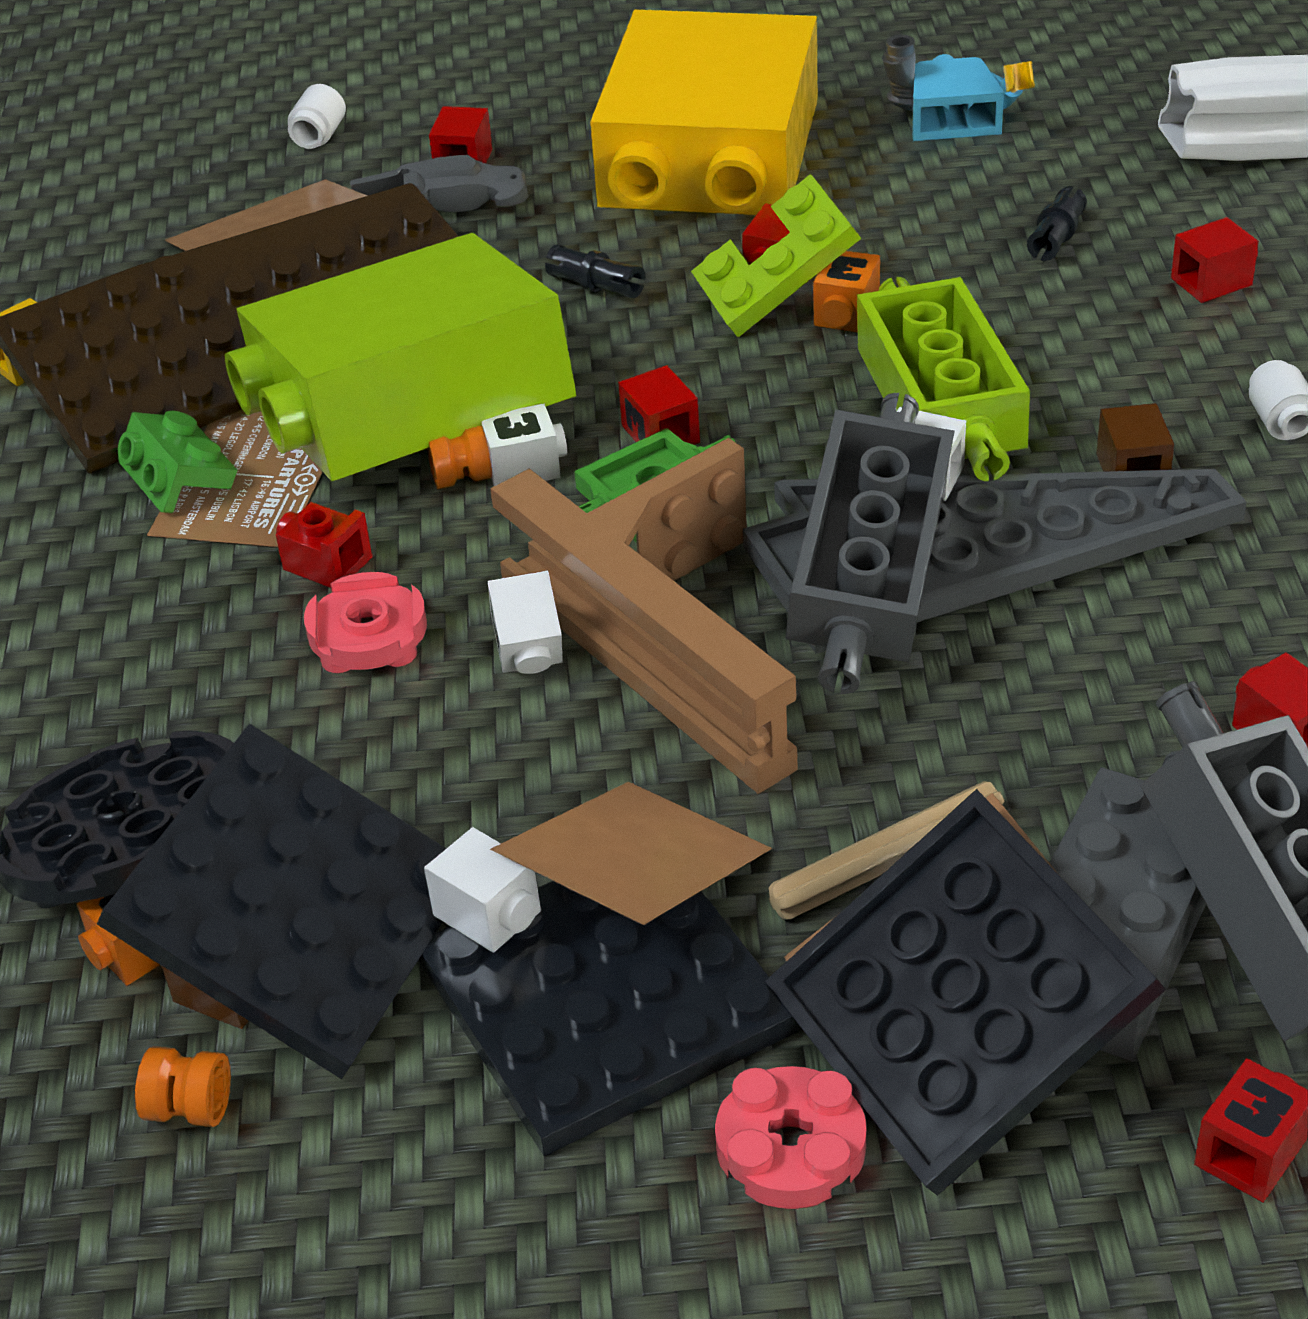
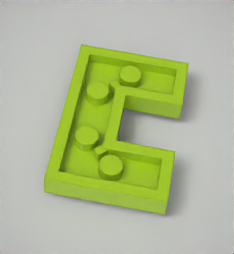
(750, 291)

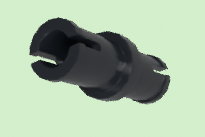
(1057, 223)
(595, 271)

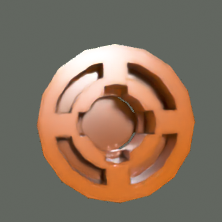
(459, 458)
(183, 1086)

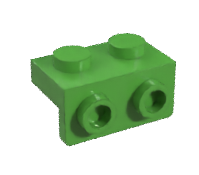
(169, 454)

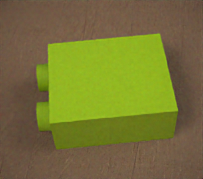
(400, 355)

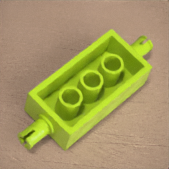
(947, 357)

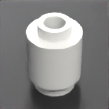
(316, 116)
(1280, 399)

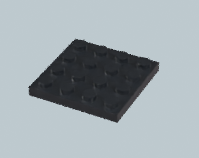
(284, 900)
(962, 990)
(604, 1012)

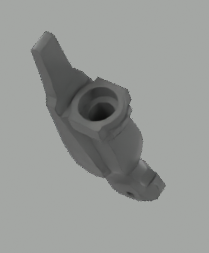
(453, 182)

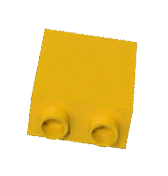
(705, 111)

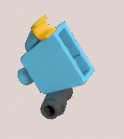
(951, 94)

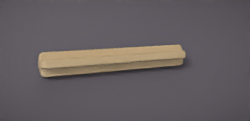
(861, 860)

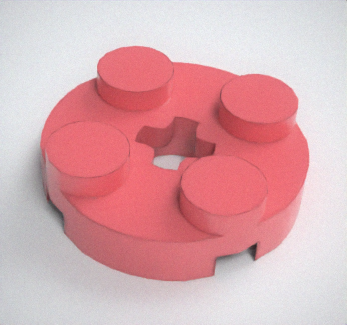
(346, 643)
(790, 1098)

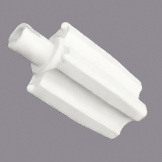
(1238, 108)

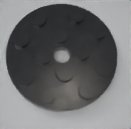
(100, 816)

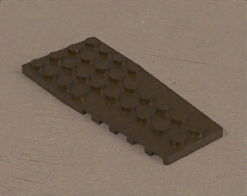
(162, 328)

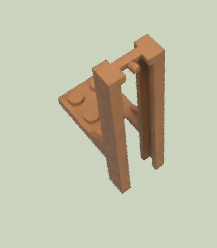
(647, 625)

